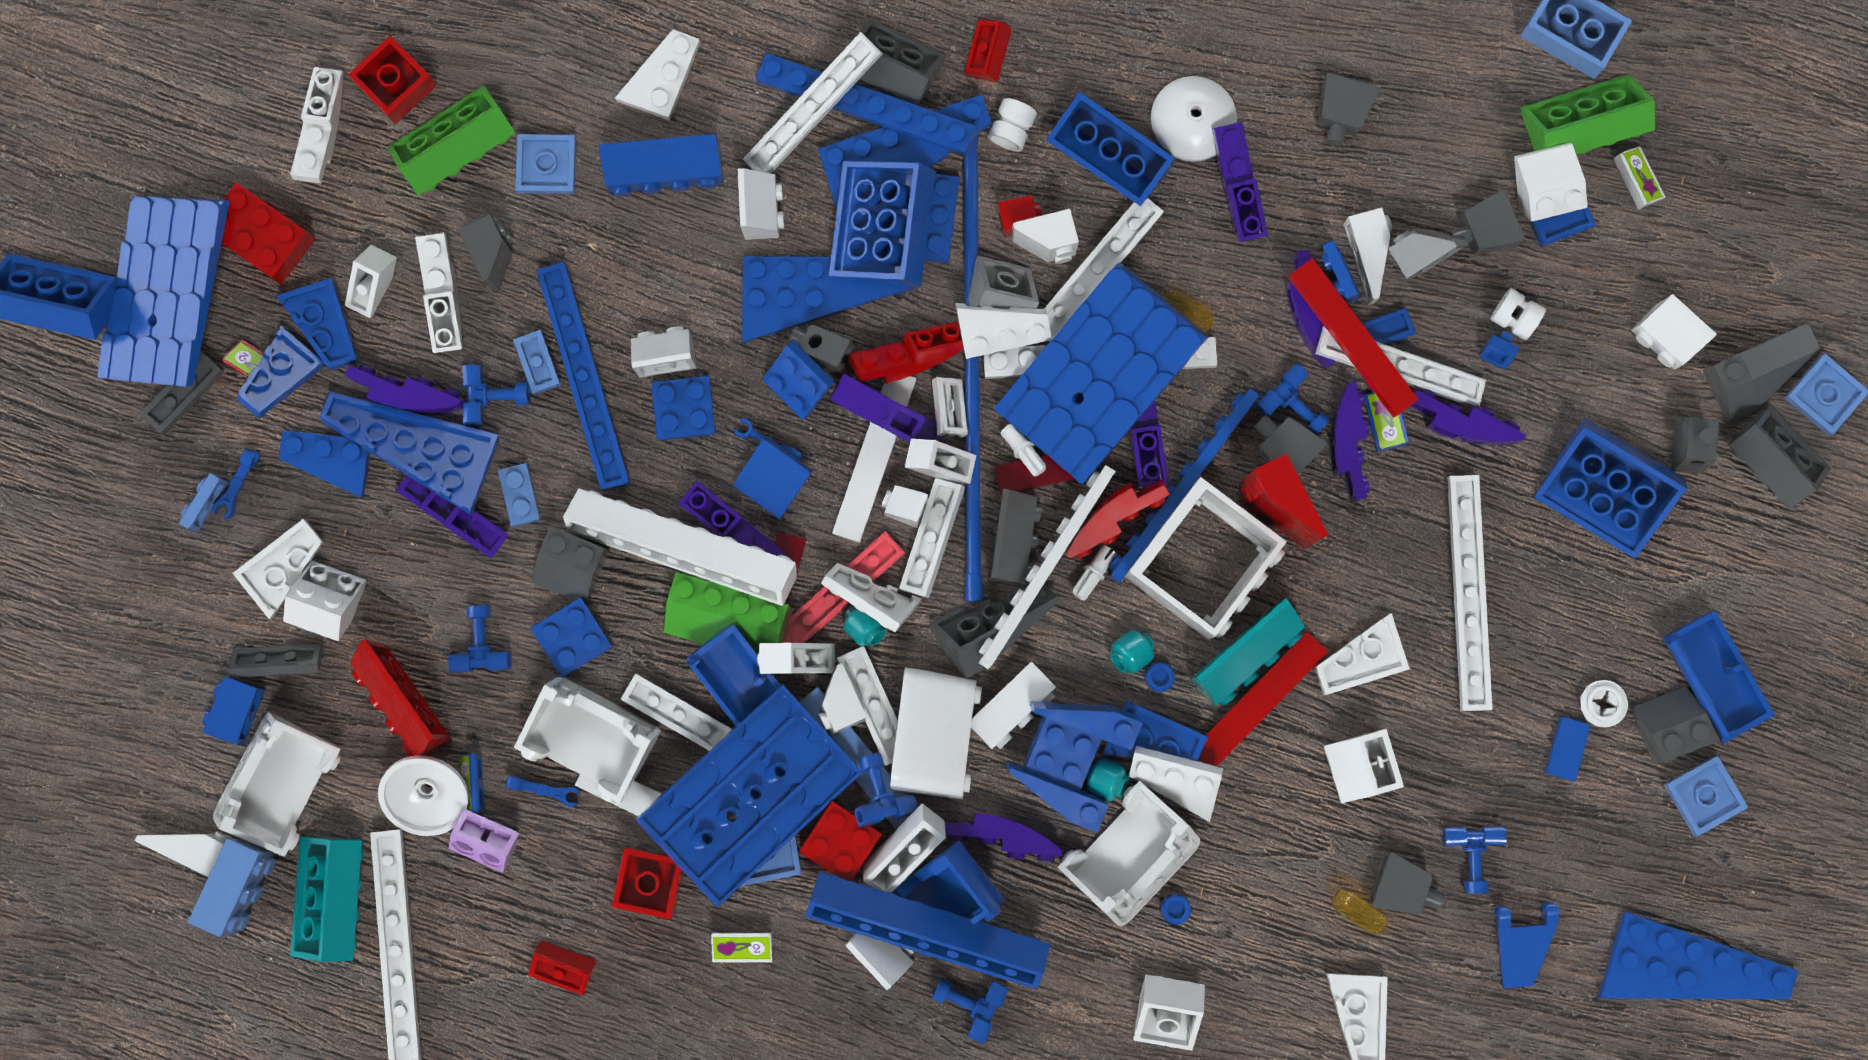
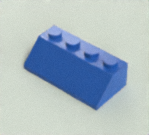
(1110, 149)
(662, 164)
(55, 296)

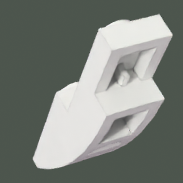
(319, 126)
(440, 293)

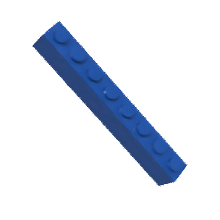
(928, 930)

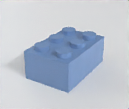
(1577, 32)
(232, 887)

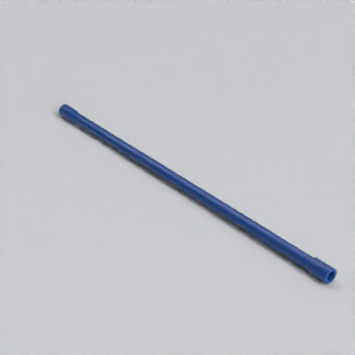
(973, 575)

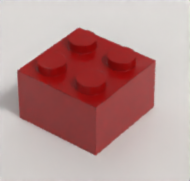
(392, 80)
(839, 842)
(647, 883)

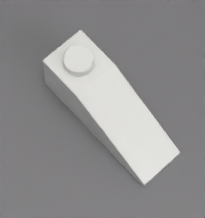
(1369, 243)
(796, 658)
(190, 850)

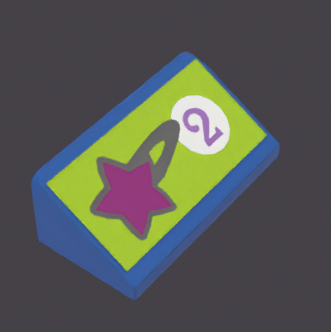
(1386, 430)
(472, 773)

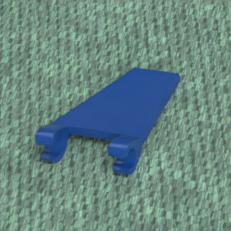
(1523, 947)

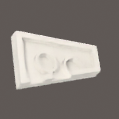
(662, 77)
(995, 330)
(278, 567)
(876, 601)
(1364, 659)
(1178, 779)
(1361, 1012)

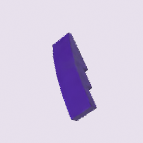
(473, 529)

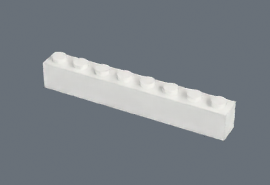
(681, 546)

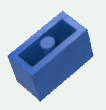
(232, 710)

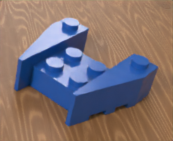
(1065, 751)

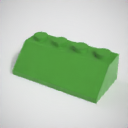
(1591, 116)
(451, 140)
(703, 608)

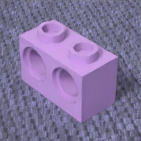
(483, 840)

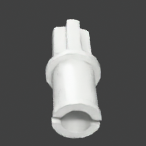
(1023, 449)
(1094, 573)

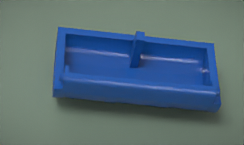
(732, 673)
(1718, 676)

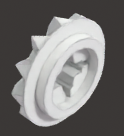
(1614, 696)

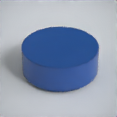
(1159, 677)
(1175, 909)

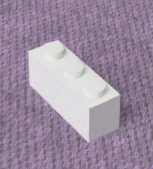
(1012, 706)
(904, 850)

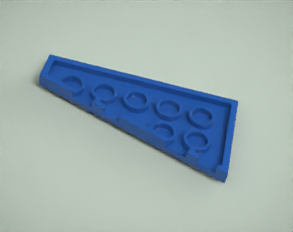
(892, 146)
(799, 291)
(431, 451)
(1672, 964)

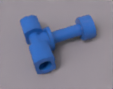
(1286, 394)
(480, 395)
(479, 655)
(884, 803)
(1475, 842)
(981, 1009)

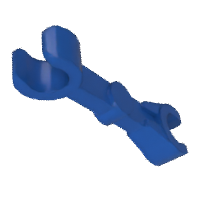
(751, 433)
(248, 461)
(542, 789)

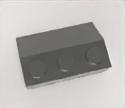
(904, 67)
(1780, 457)
(1015, 538)

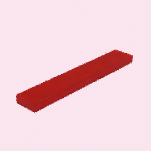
(1353, 338)
(1261, 699)

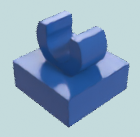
(1499, 350)

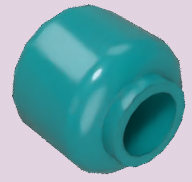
(863, 628)
(1132, 651)
(1107, 779)

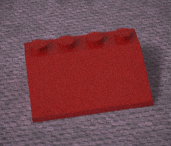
(1282, 501)
(398, 698)

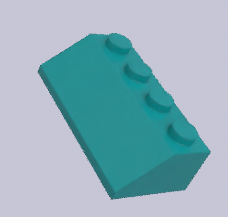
(1249, 652)
(326, 899)

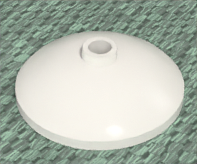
(1180, 132)
(418, 807)

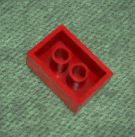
(263, 235)

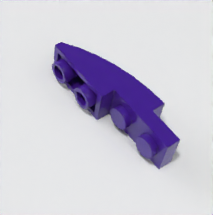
(1239, 183)
(1304, 318)
(413, 397)
(883, 410)
(1475, 427)
(1347, 430)
(1148, 449)
(724, 520)
(1015, 837)

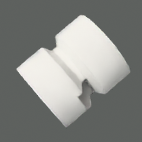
(1010, 129)
(1526, 320)

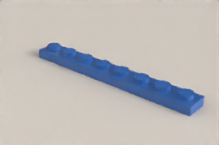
(873, 106)
(583, 376)
(1189, 475)

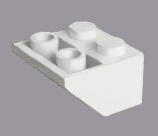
(323, 600)
(1363, 766)

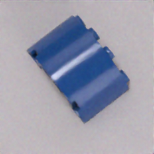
(954, 884)

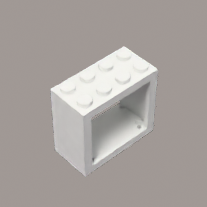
(1268, 544)

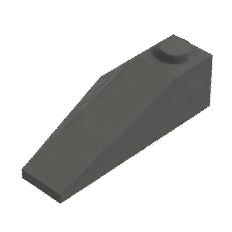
(1756, 374)
(965, 632)

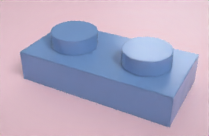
(537, 362)
(208, 493)
(519, 495)

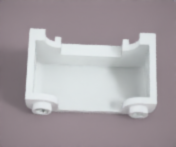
(933, 734)
(588, 736)
(274, 784)
(1132, 855)

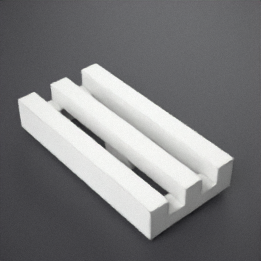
(945, 405)

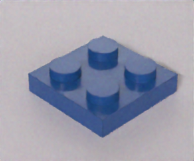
(1335, 263)
(798, 380)
(683, 408)
(571, 637)

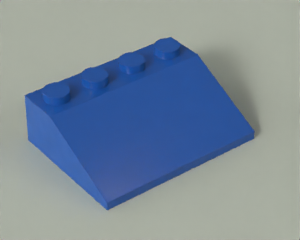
(882, 222)
(1611, 488)

